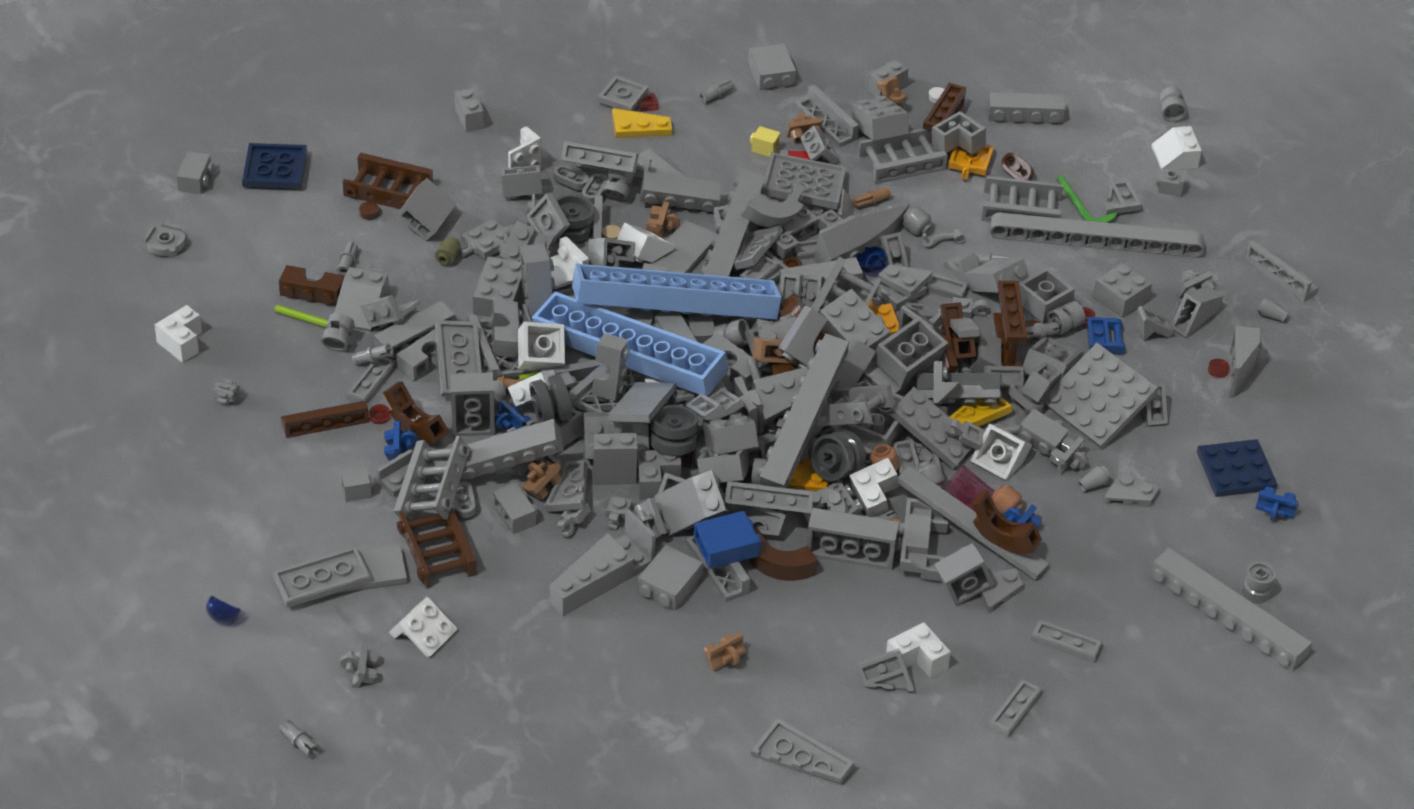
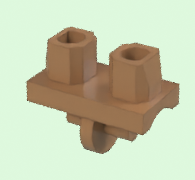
(891, 90)
(801, 125)
(661, 219)
(540, 476)
(726, 652)

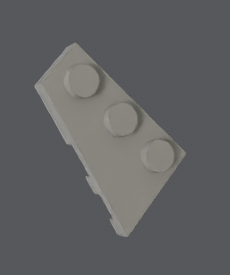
(571, 490)

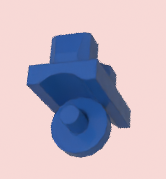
(509, 416)
(400, 441)
(1276, 504)
(1028, 517)

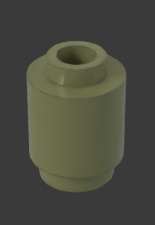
(447, 251)

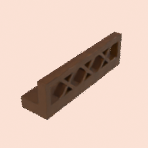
(948, 104)
(325, 419)

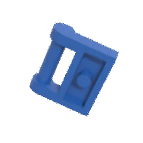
(1099, 333)

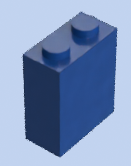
(727, 539)

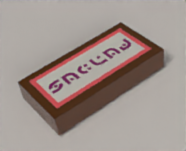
(949, 357)

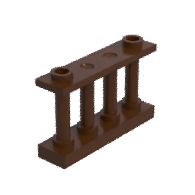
(383, 169)
(1010, 322)
(452, 530)

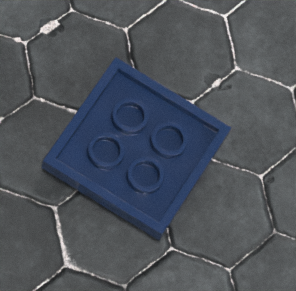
(274, 165)
(1236, 467)

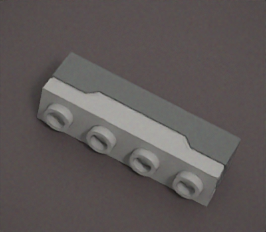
(972, 388)

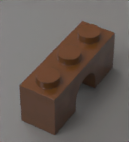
(295, 285)

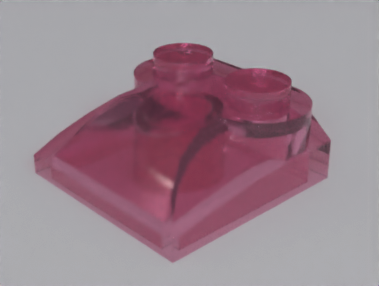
(966, 486)

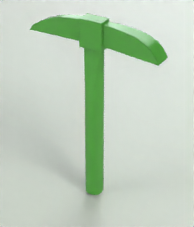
(1110, 218)

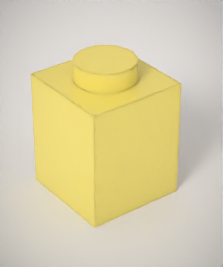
(765, 141)

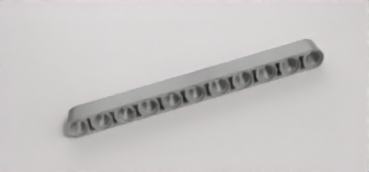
(1097, 235)

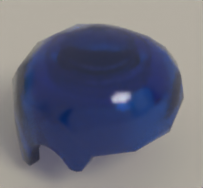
(872, 259)
(221, 611)

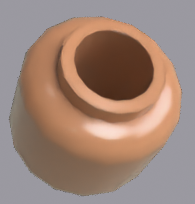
(882, 452)
(1006, 498)

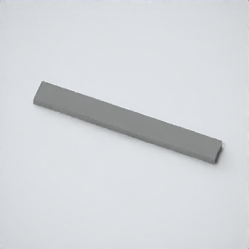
(964, 517)

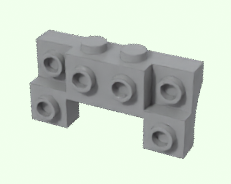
(803, 226)
(916, 529)

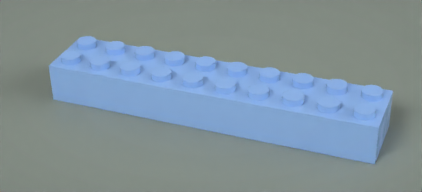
(675, 292)
(651, 349)

